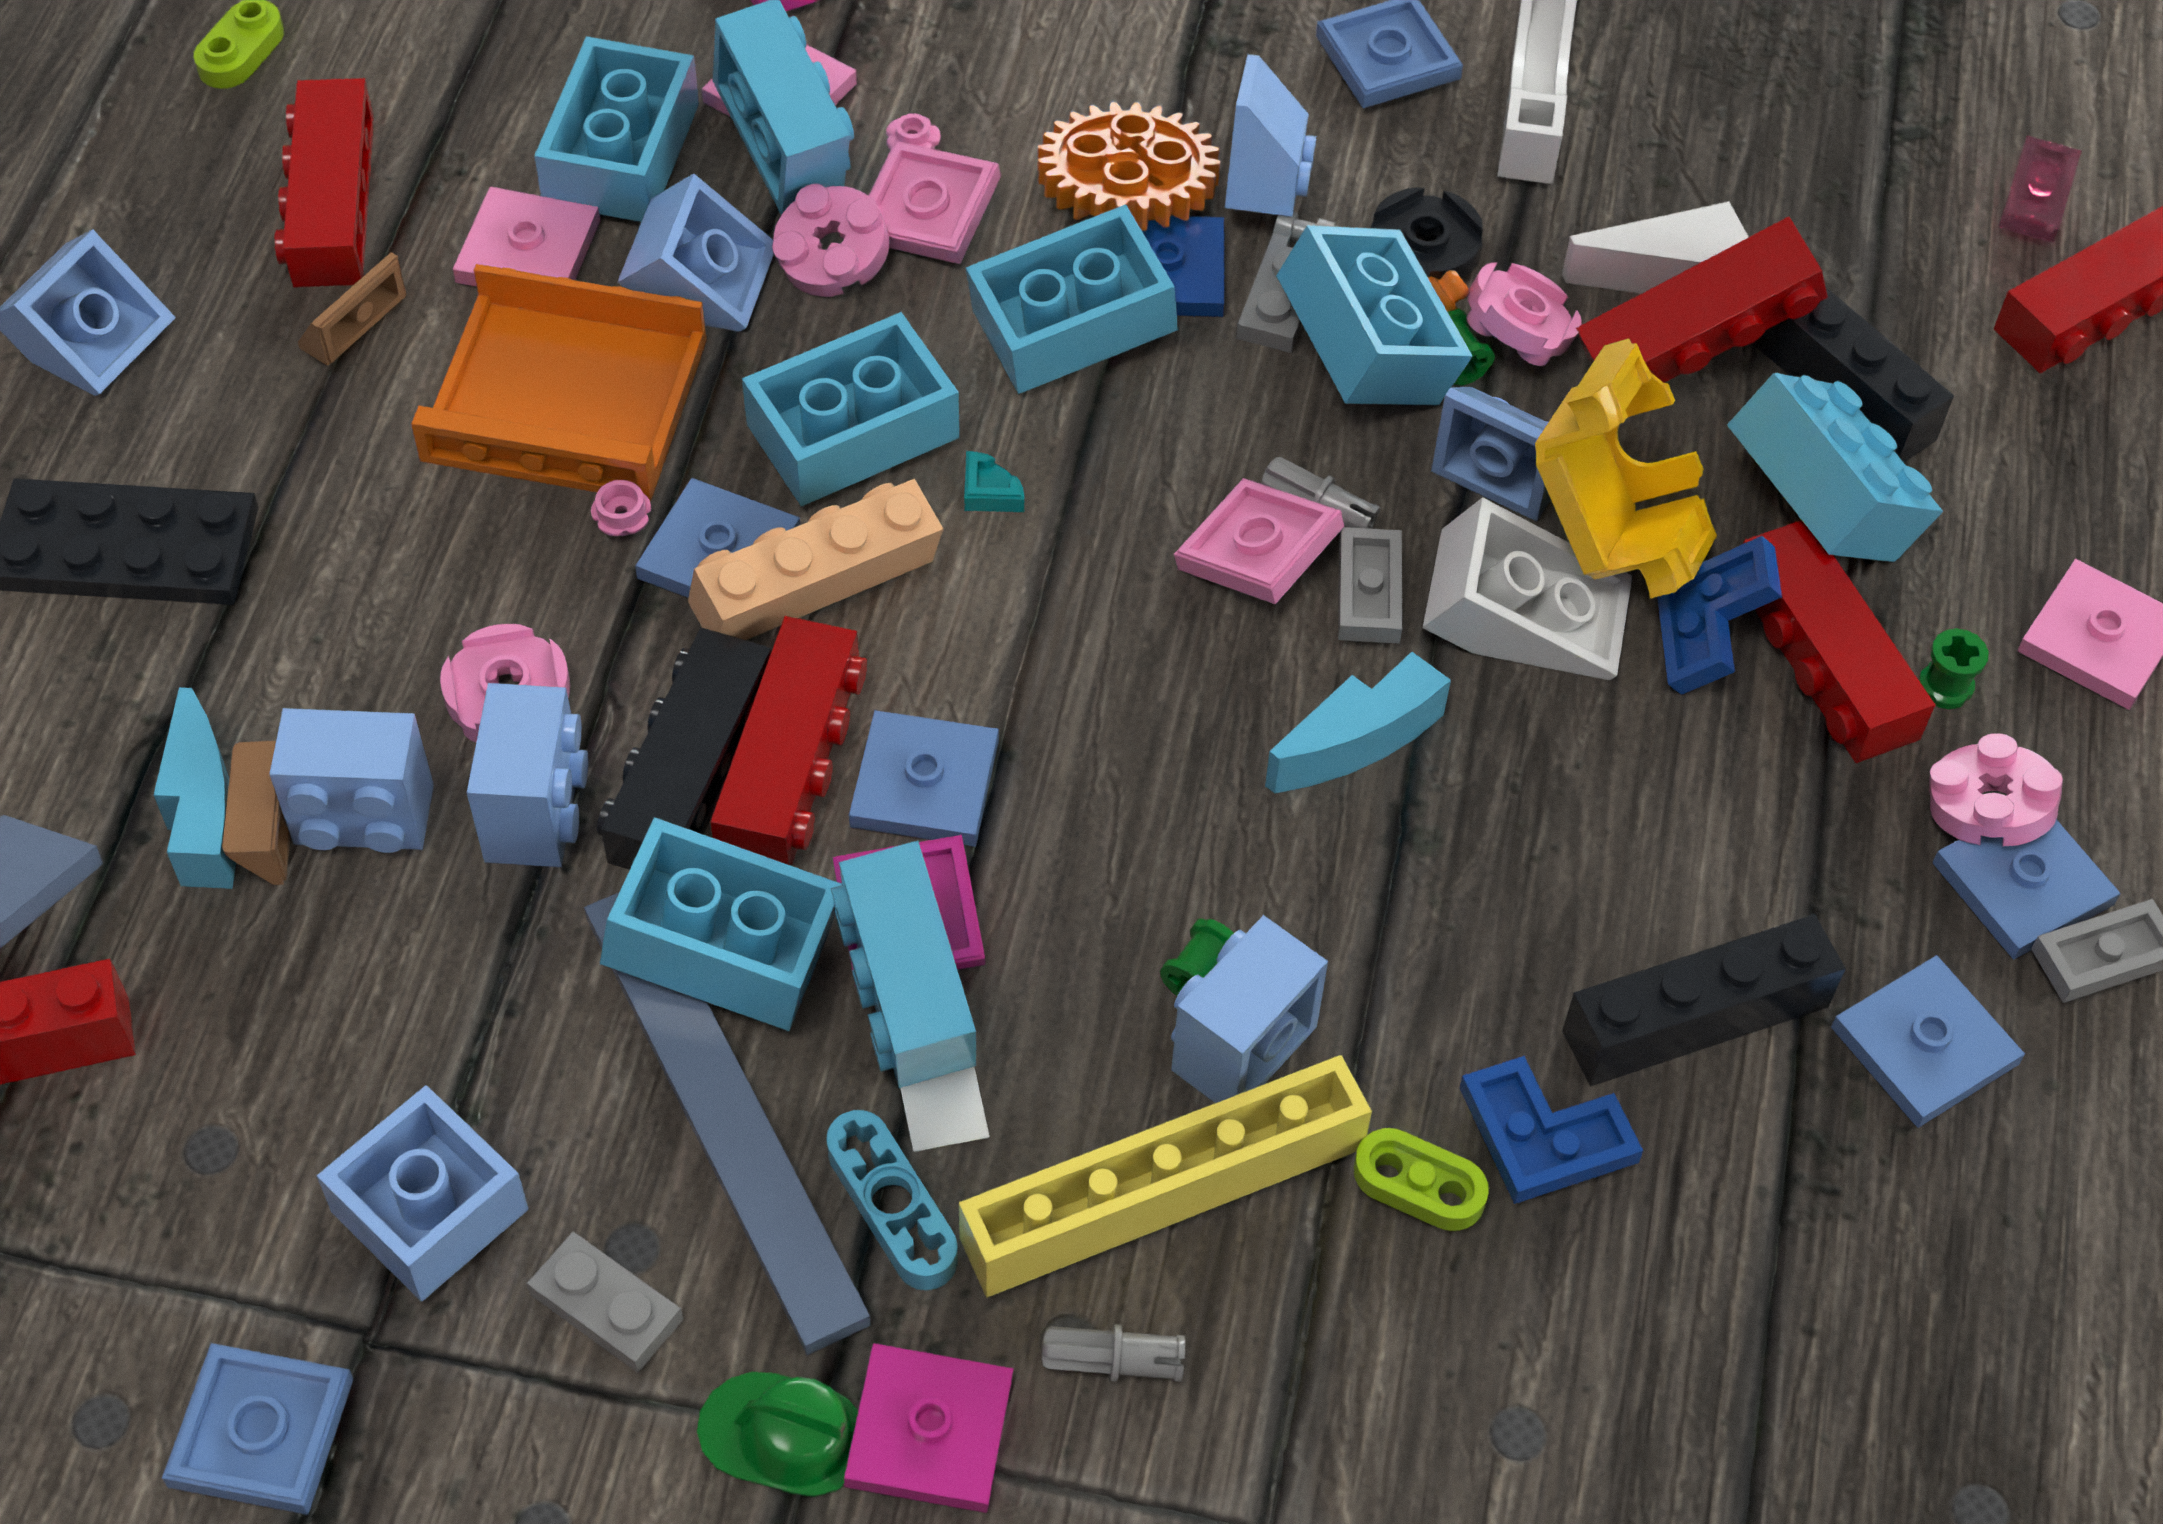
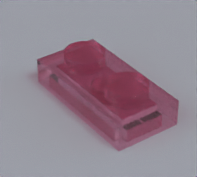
(2040, 189)

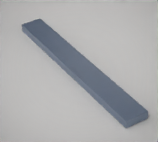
(745, 1157)

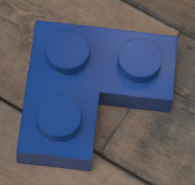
(1698, 612)
(1542, 1148)

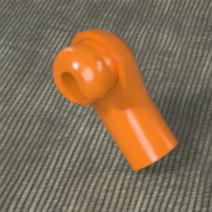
(1450, 289)

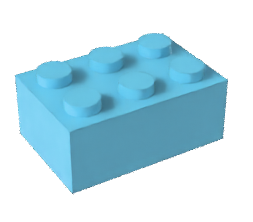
(780, 101)
(617, 127)
(1072, 298)
(1373, 316)
(851, 408)
(1835, 467)
(719, 924)
(904, 965)

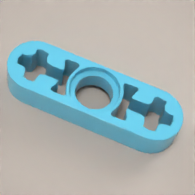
(892, 1229)

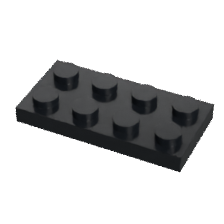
(125, 541)

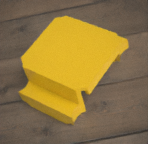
(1599, 484)

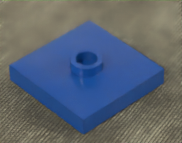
(1193, 261)

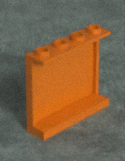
(564, 382)

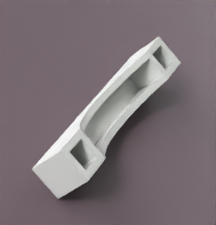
(1537, 91)

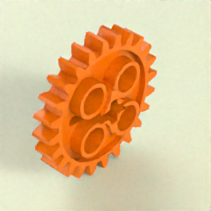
(1131, 161)

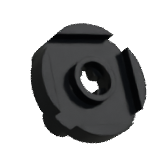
(1449, 218)

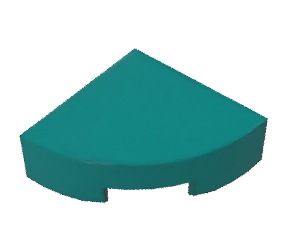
(990, 486)

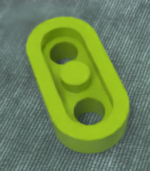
(238, 43)
(1423, 1176)

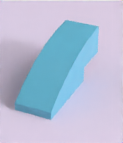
(1359, 726)
(194, 797)

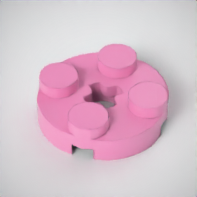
(822, 212)
(1522, 312)
(493, 653)
(2001, 766)

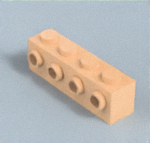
(815, 562)

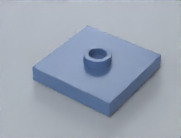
(1388, 51)
(699, 525)
(924, 777)
(2026, 886)
(1927, 1041)
(258, 1428)

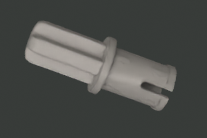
(1297, 481)
(1113, 1352)

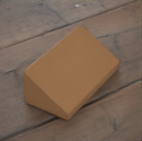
(355, 311)
(254, 821)

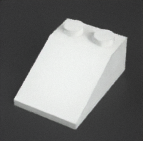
(1523, 596)

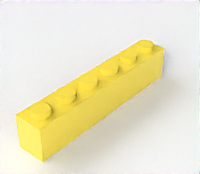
(1162, 1175)

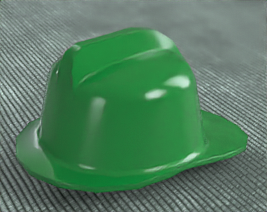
(779, 1432)

